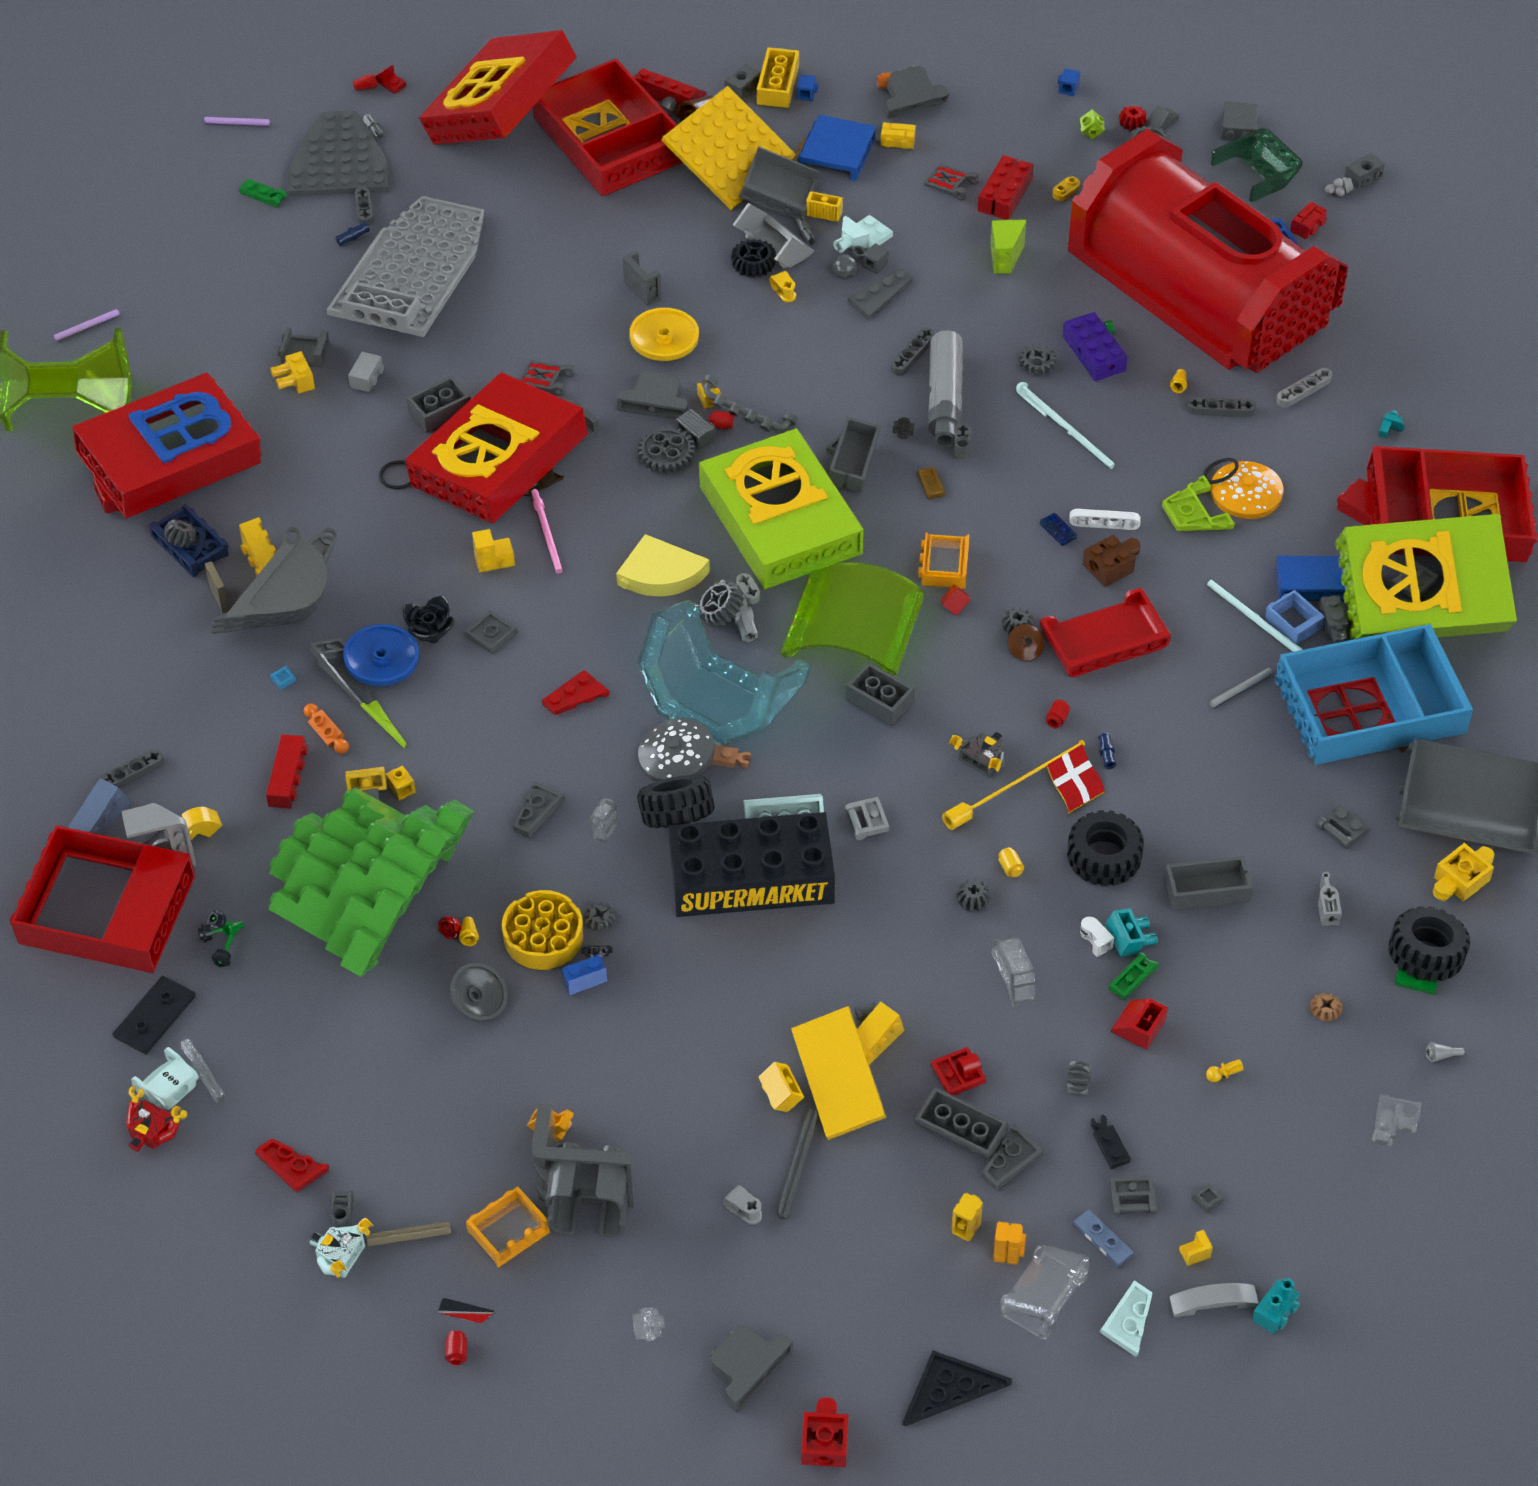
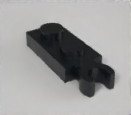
(1110, 1143)

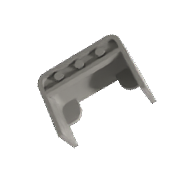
(760, 225)
(155, 818)

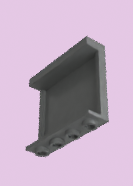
(779, 183)

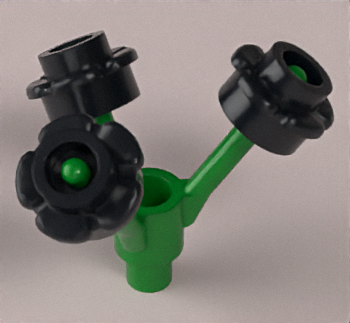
(218, 923)

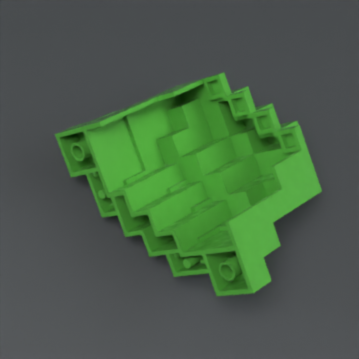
(360, 871)

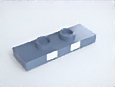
(1103, 1238)

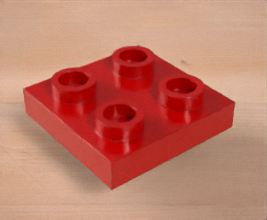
(959, 1071)

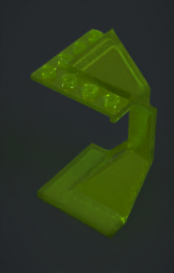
(97, 378)

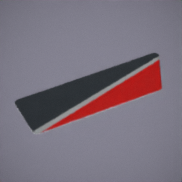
(464, 1310)

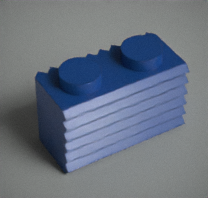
(584, 974)

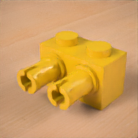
(298, 373)

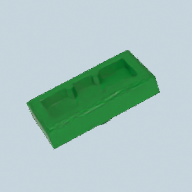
(1413, 983)

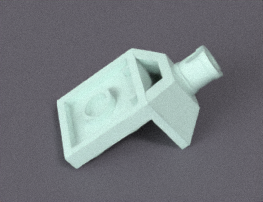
(862, 234)

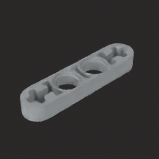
(1288, 397)

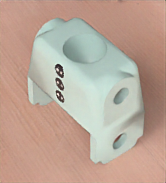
(168, 1082)

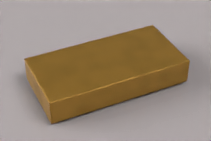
(931, 483)

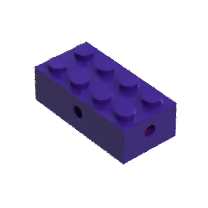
(1094, 346)

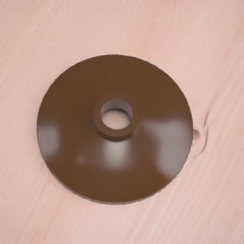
(1017, 644)

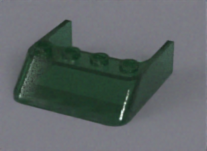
(1266, 156)

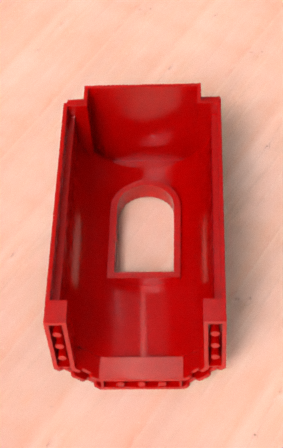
(1227, 303)

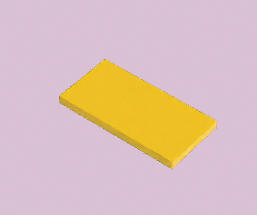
(838, 1073)

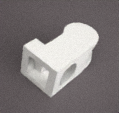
(1097, 935)

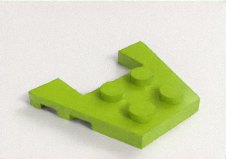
(1188, 512)

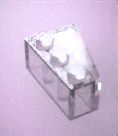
(1015, 970)

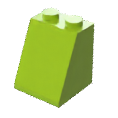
(1006, 244)

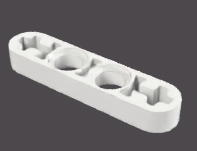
(1130, 522)

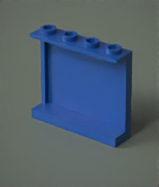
(838, 144)

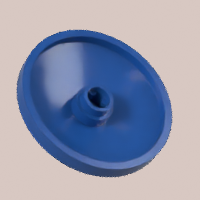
(381, 655)

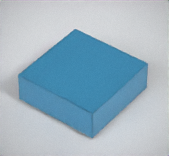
(283, 677)

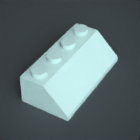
(783, 806)

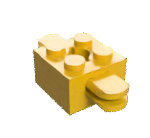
(1463, 872)

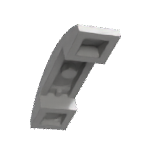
(1213, 1296)

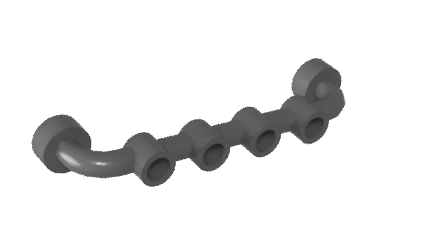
(750, 415)

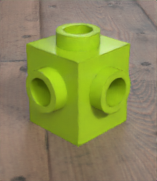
(1092, 124)

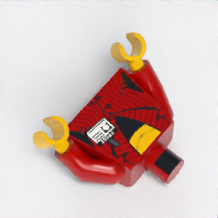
(149, 1123)

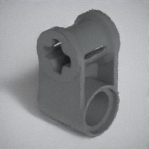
(341, 1207)

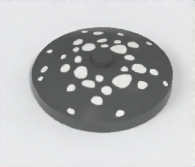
(676, 749)

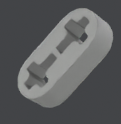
(750, 587)

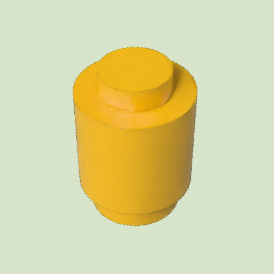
(1011, 862)

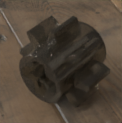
(903, 428)

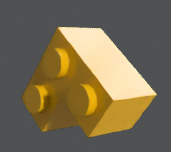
(490, 553)

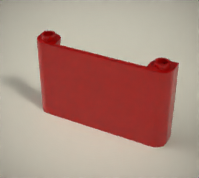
(1107, 635)

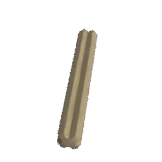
(408, 1233)

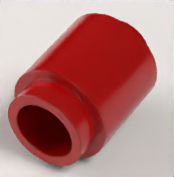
(721, 420)
(1057, 713)
(456, 1348)

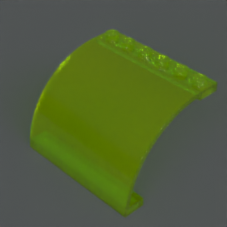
(856, 611)

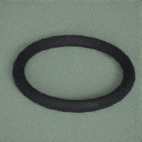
(1218, 462)
(389, 485)

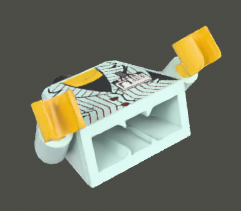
(340, 1247)

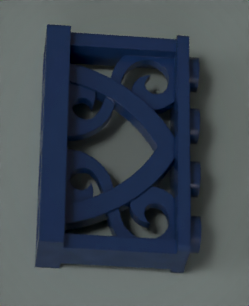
(191, 560)

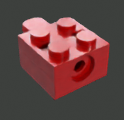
(825, 1434)

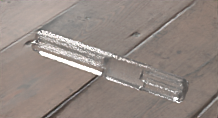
(202, 1070)

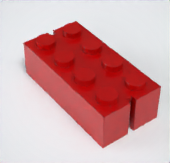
(1005, 187)

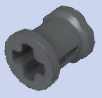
(862, 1013)

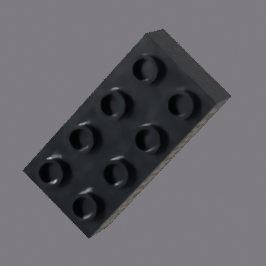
(751, 864)

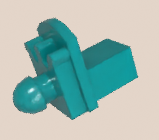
(1391, 421)

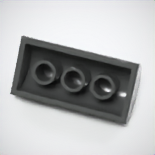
(962, 1123)

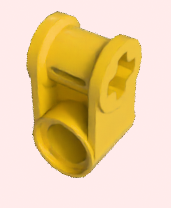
(783, 286)

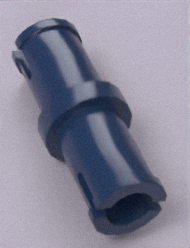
(352, 233)
(1107, 751)

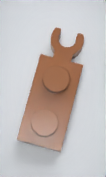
(730, 757)

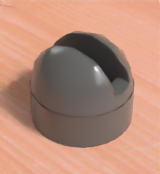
(857, 253)

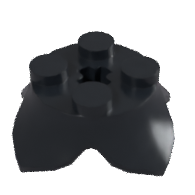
(429, 621)

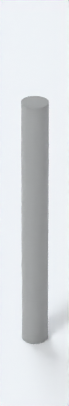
(1241, 687)

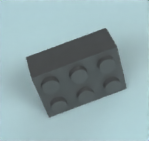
(437, 403)
(880, 693)

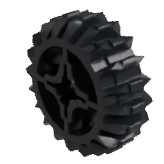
(753, 257)

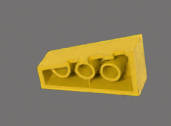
(256, 544)
(879, 1031)

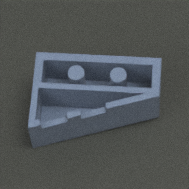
(100, 808)

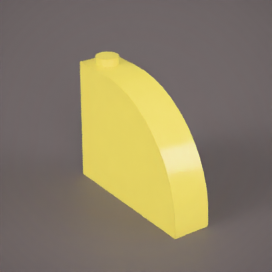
(661, 569)

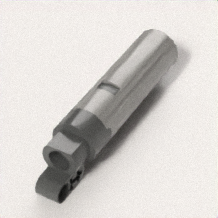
(946, 394)

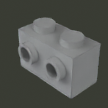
(365, 371)

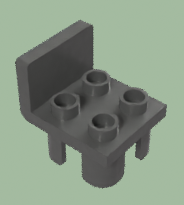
(580, 1176)

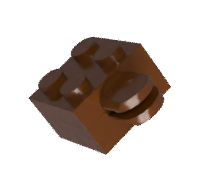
(1111, 559)

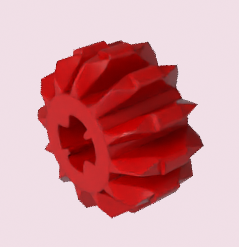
(1132, 117)

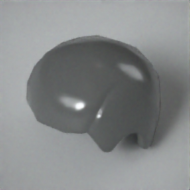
(844, 266)

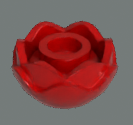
(449, 927)

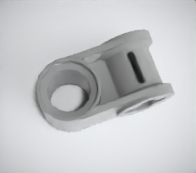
(743, 1205)

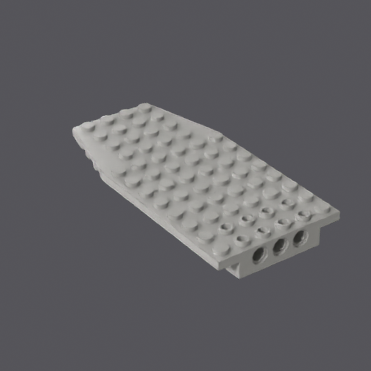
(412, 267)

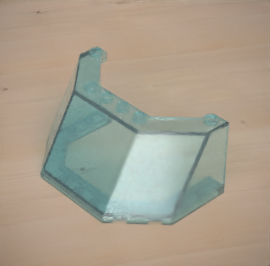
(706, 687)

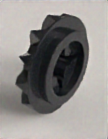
(602, 950)

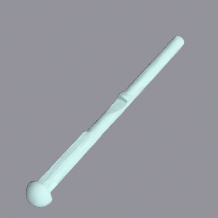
(1044, 409)
(1254, 616)

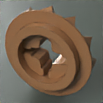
(1326, 1013)

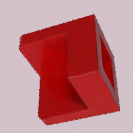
(955, 599)

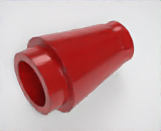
(366, 82)

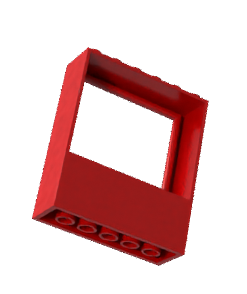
(142, 916)

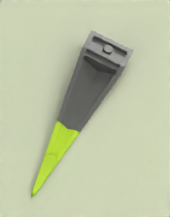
(330, 659)

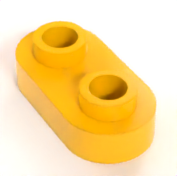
(1066, 188)

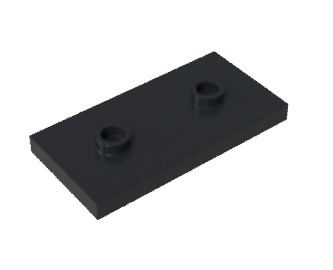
(154, 1015)

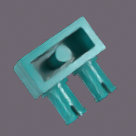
(1128, 933)
(1277, 1306)

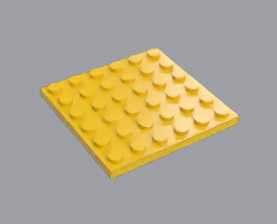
(721, 144)

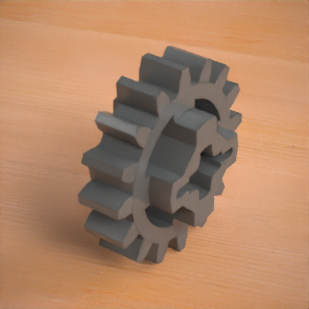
(1037, 359)

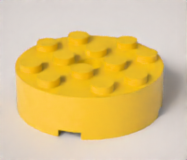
(542, 930)

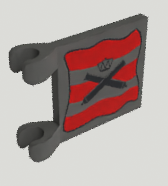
(950, 179)
(545, 375)

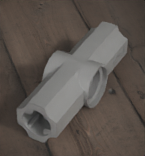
(745, 623)

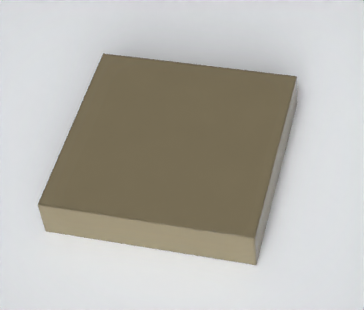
(216, 587)

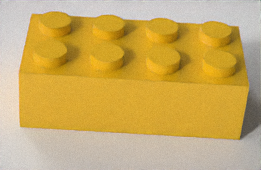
(778, 77)

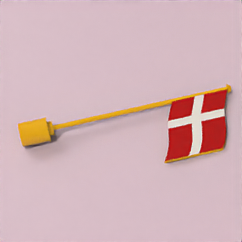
(1070, 774)

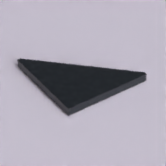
(948, 1384)

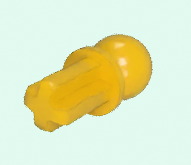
(1215, 1073)

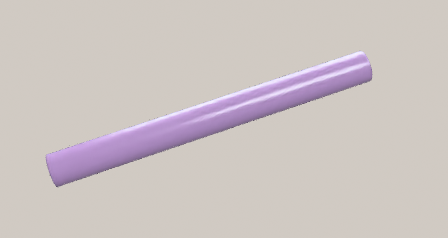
(237, 121)
(86, 325)

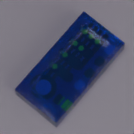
(1058, 529)

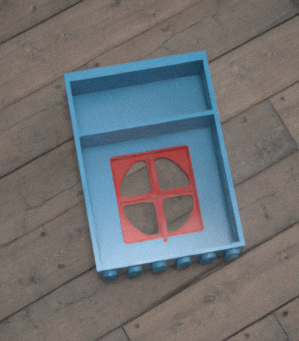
(1398, 668)

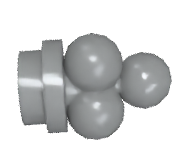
(1340, 186)

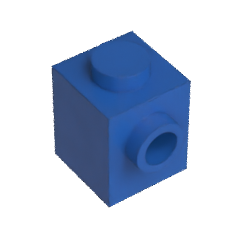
(1069, 82)
(807, 87)

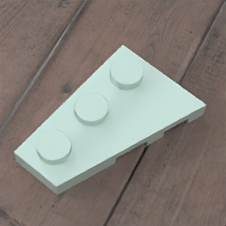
(1128, 1319)

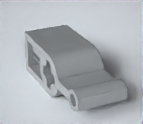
(1328, 902)

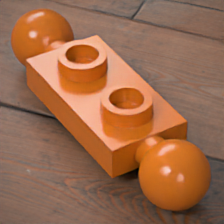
(326, 728)

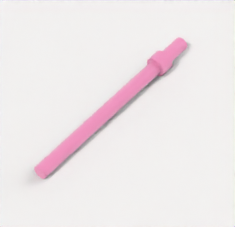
(538, 505)

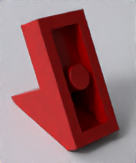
(389, 80)

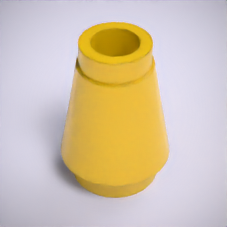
(1179, 381)
(468, 933)

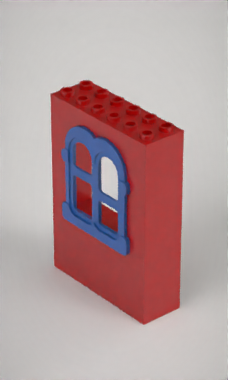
(138, 467)

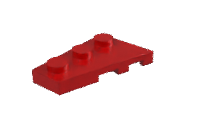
(576, 691)
(290, 1166)

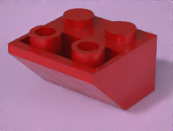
(1141, 1021)

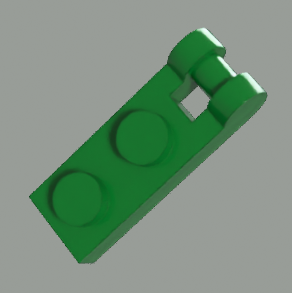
(262, 192)
(1133, 976)

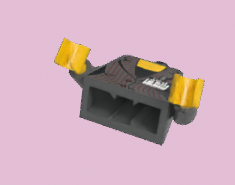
(981, 752)

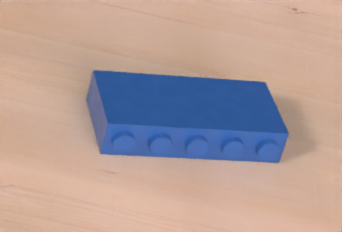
(1309, 576)

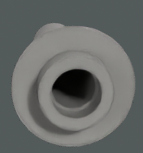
(1437, 1052)

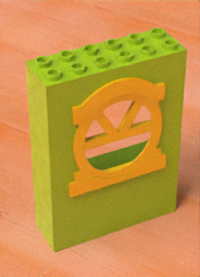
(786, 537)
(1474, 568)

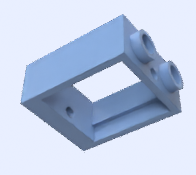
(1314, 618)

